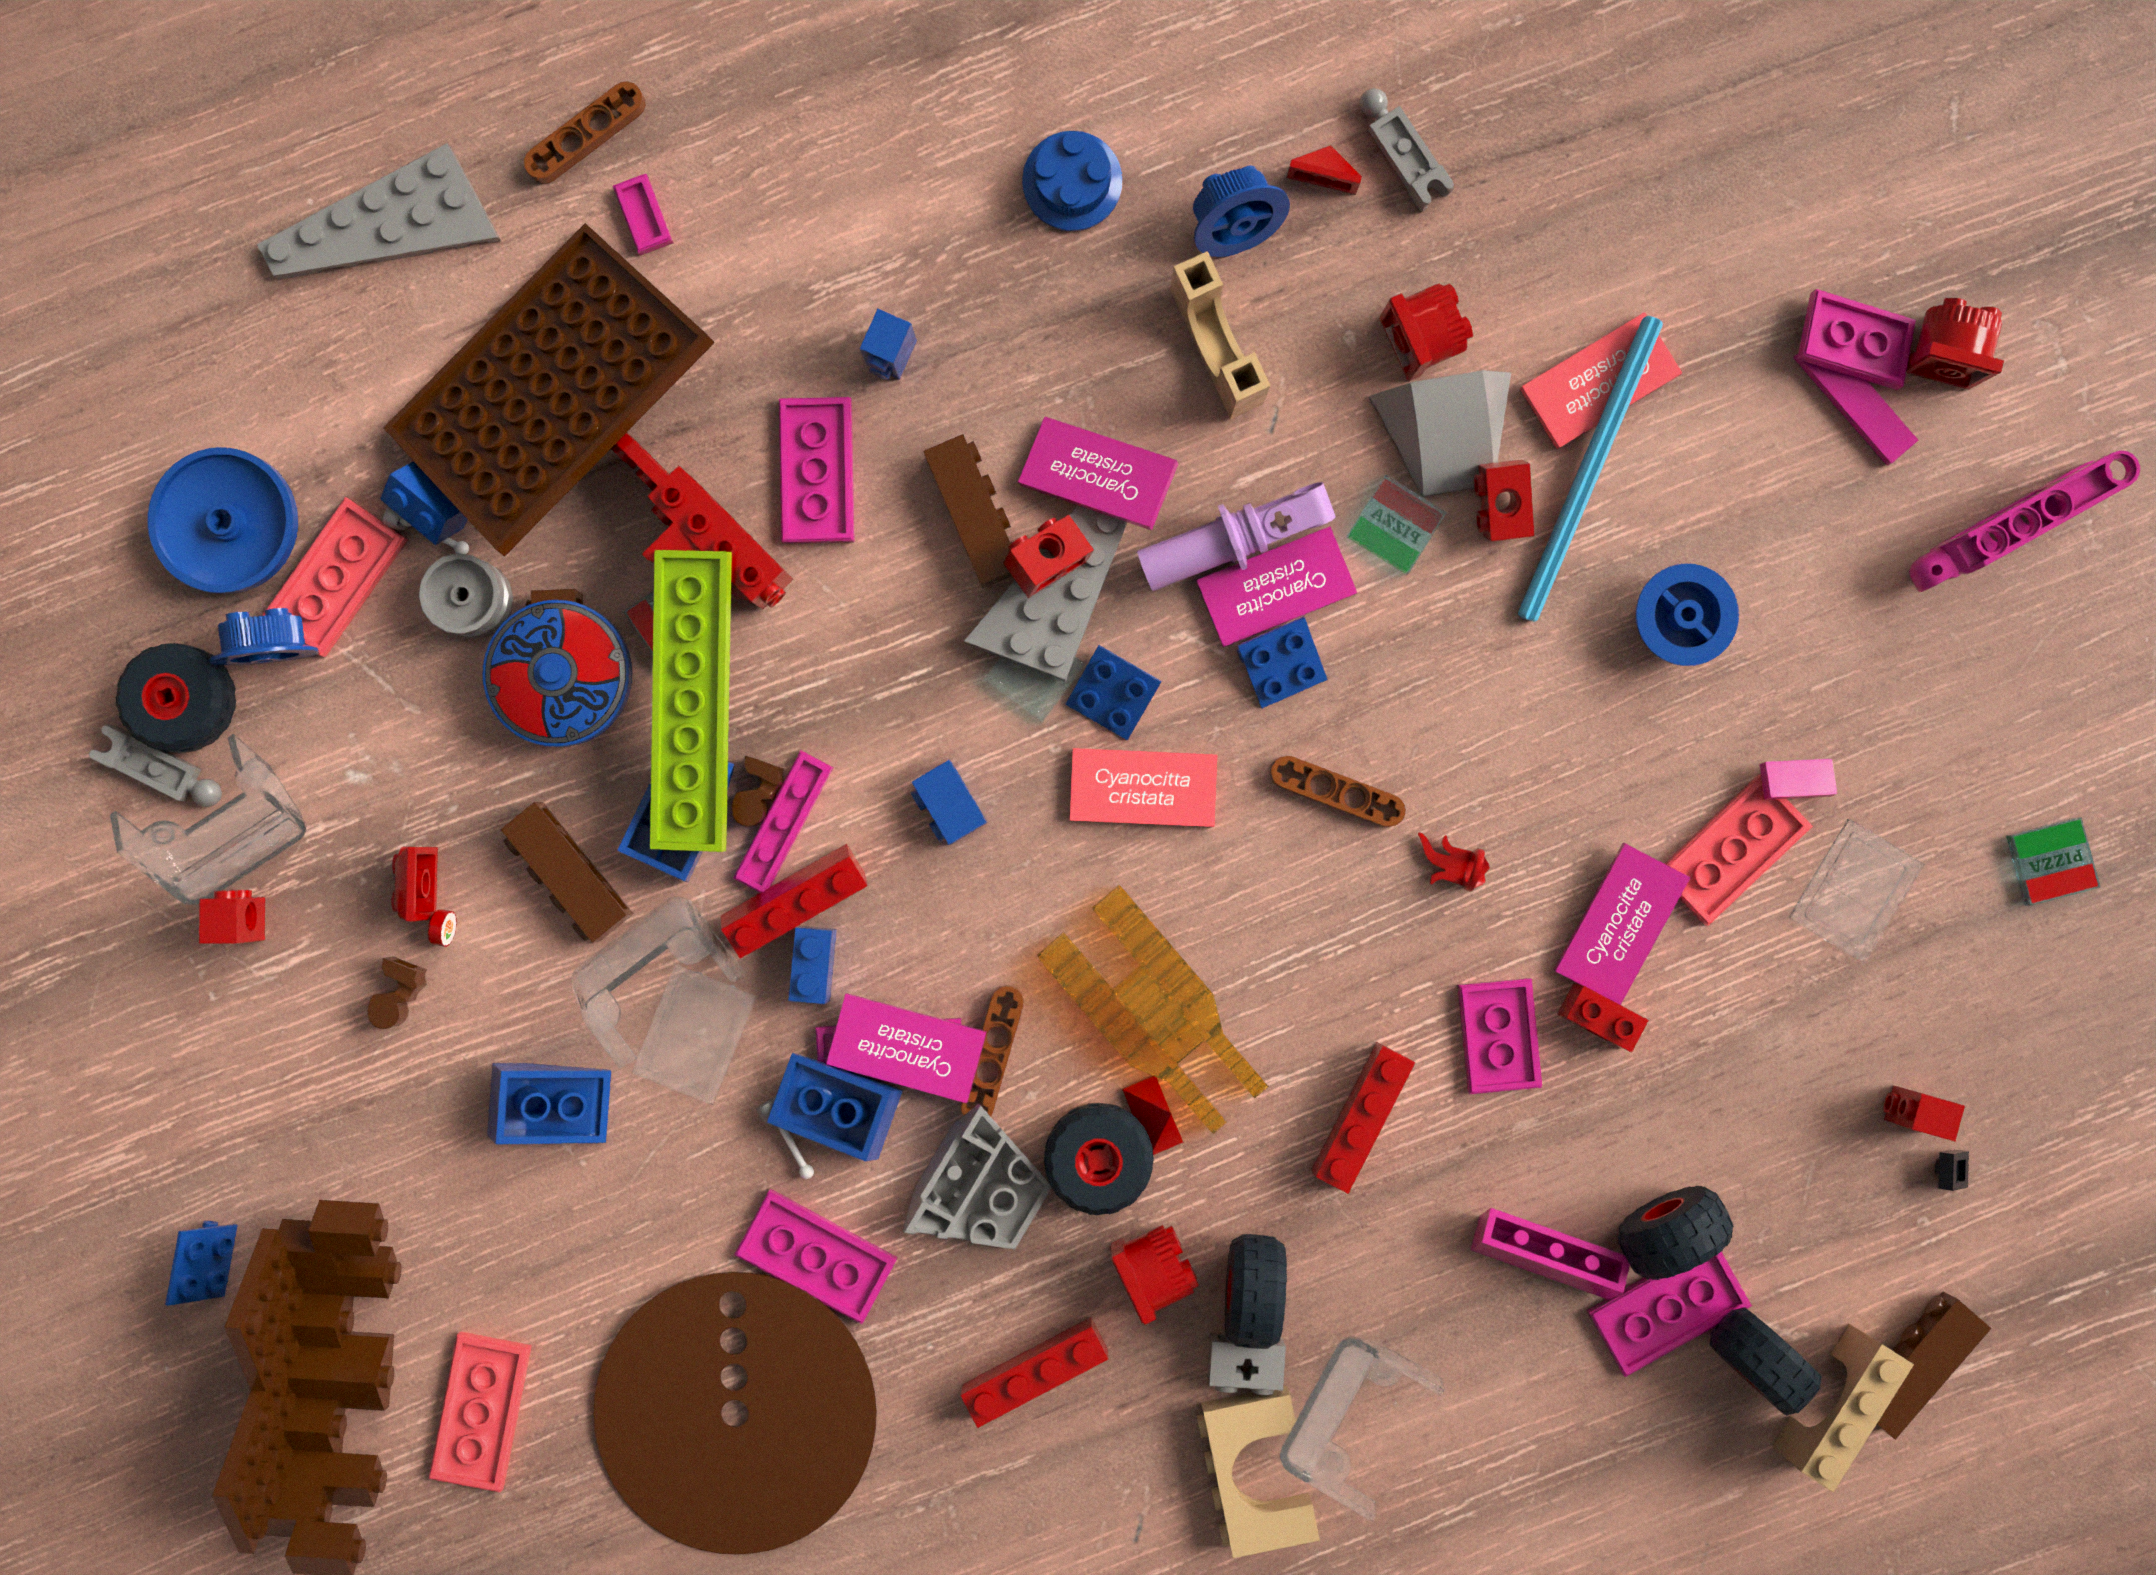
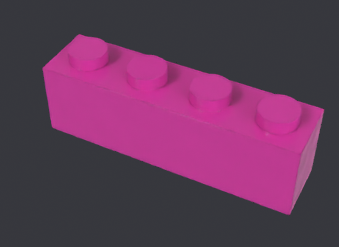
(1550, 1254)

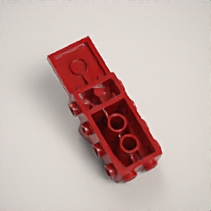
(704, 525)

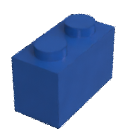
(888, 345)
(422, 504)
(948, 802)
(812, 964)

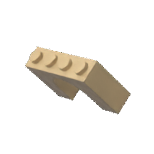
(1235, 376)
(1871, 1383)
(1250, 1523)

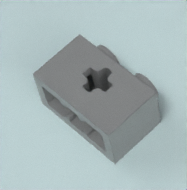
(1262, 1376)

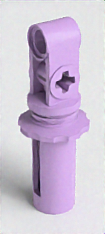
(1234, 536)

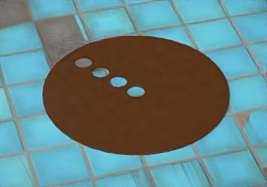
(748, 1482)

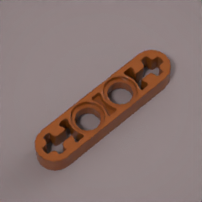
(589, 138)
(1337, 791)
(996, 1055)

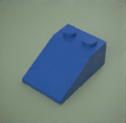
(548, 1104)
(835, 1107)

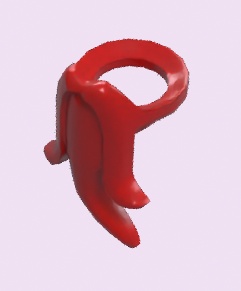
(1460, 867)

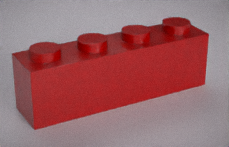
(793, 901)
(1362, 1117)
(1034, 1372)

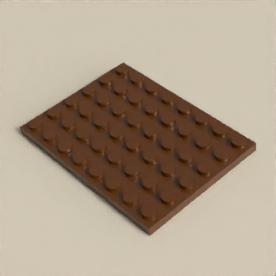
(547, 388)

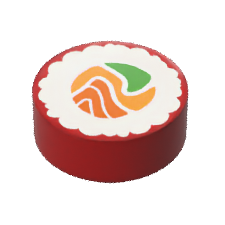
(442, 927)

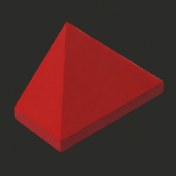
(1325, 169)
(1153, 1112)

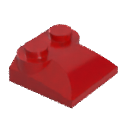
(415, 883)

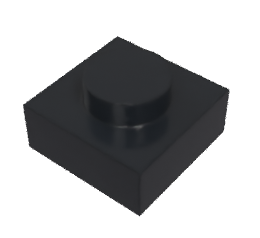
(1952, 1170)

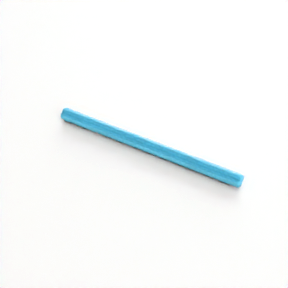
(1590, 468)

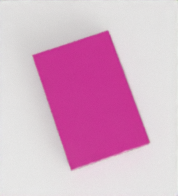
(1856, 339)
(1499, 1036)

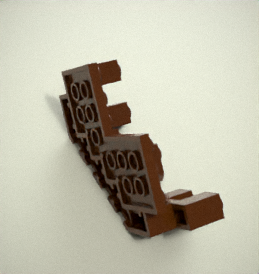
(303, 1372)

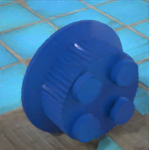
(1072, 180)
(1237, 212)
(1687, 614)
(261, 638)

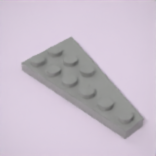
(396, 217)
(1050, 625)

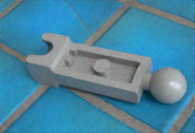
(1405, 149)
(156, 768)

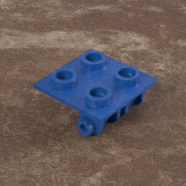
(1282, 662)
(1113, 692)
(201, 1263)

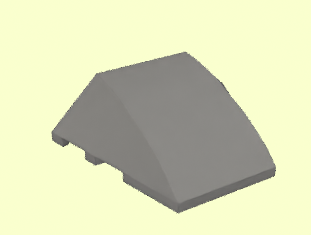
(1446, 427)
(977, 1186)

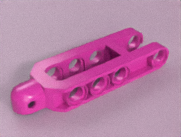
(2044, 509)

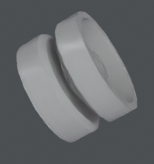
(444, 593)

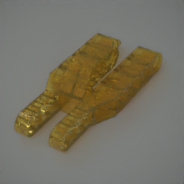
(1137, 1016)

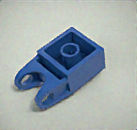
(637, 842)

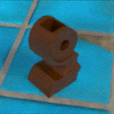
(750, 805)
(391, 1007)

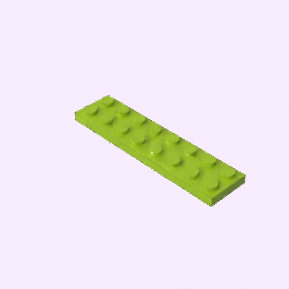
(690, 700)

